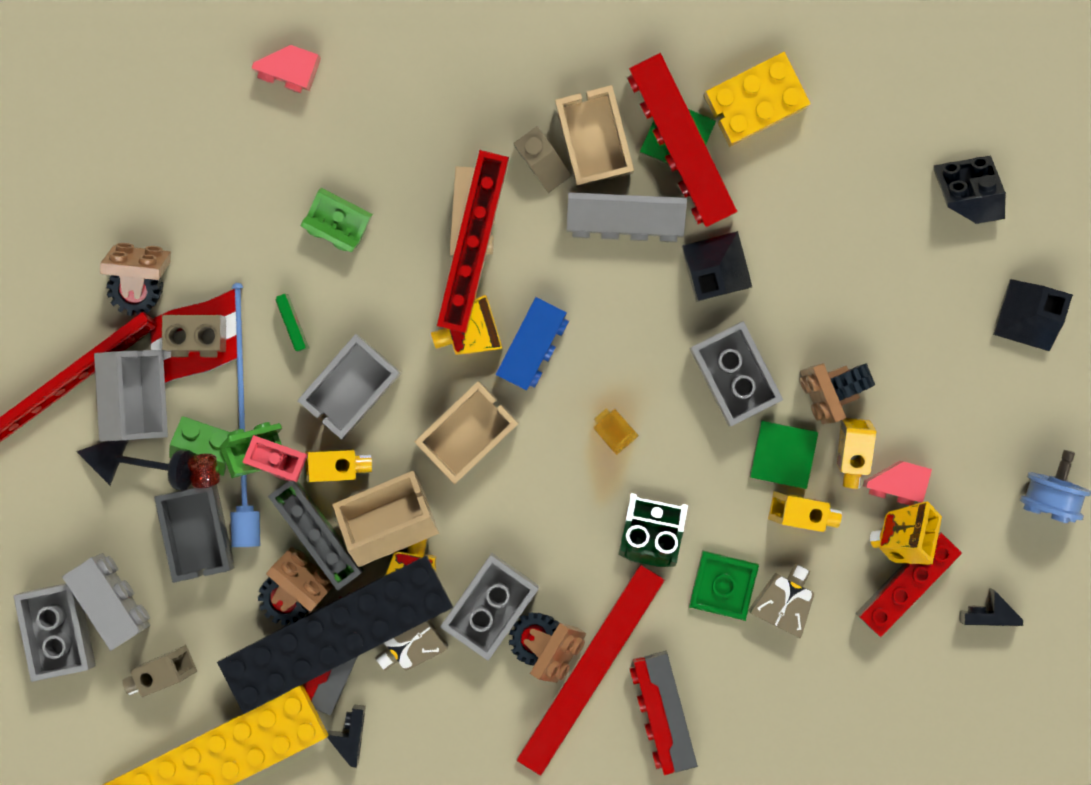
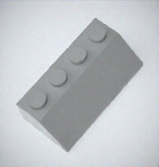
(626, 216)

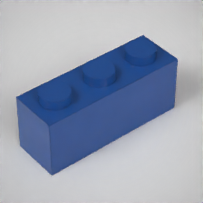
(532, 344)

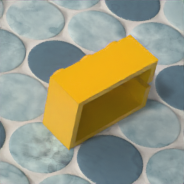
(757, 98)

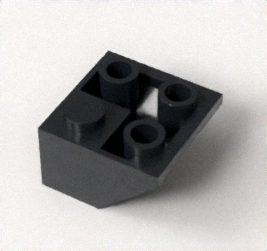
(973, 189)
(717, 266)
(1032, 314)

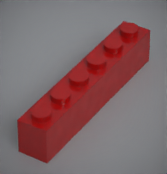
(682, 140)
(473, 241)

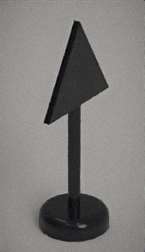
(107, 455)

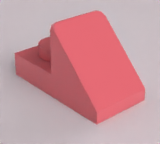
(275, 459)

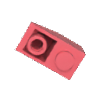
(289, 65)
(902, 480)

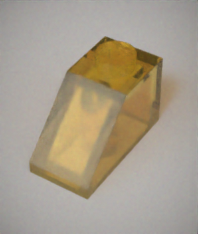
(614, 430)

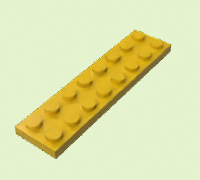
(237, 746)

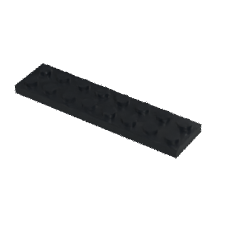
(335, 634)

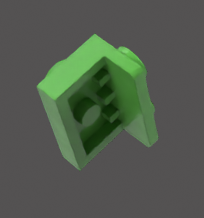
(336, 220)
(200, 440)
(237, 444)

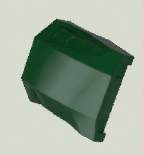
(652, 532)

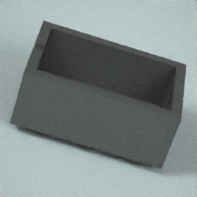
(194, 533)

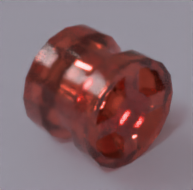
(203, 470)

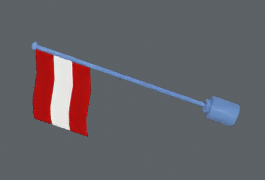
(245, 521)

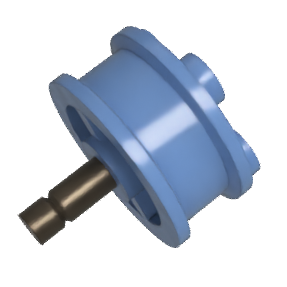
(1056, 493)

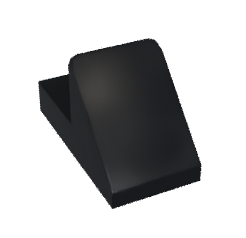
(999, 613)
(350, 743)

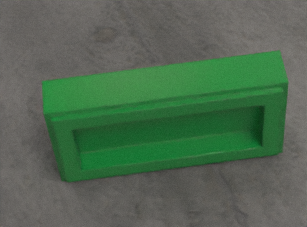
(291, 322)

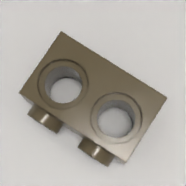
(194, 328)

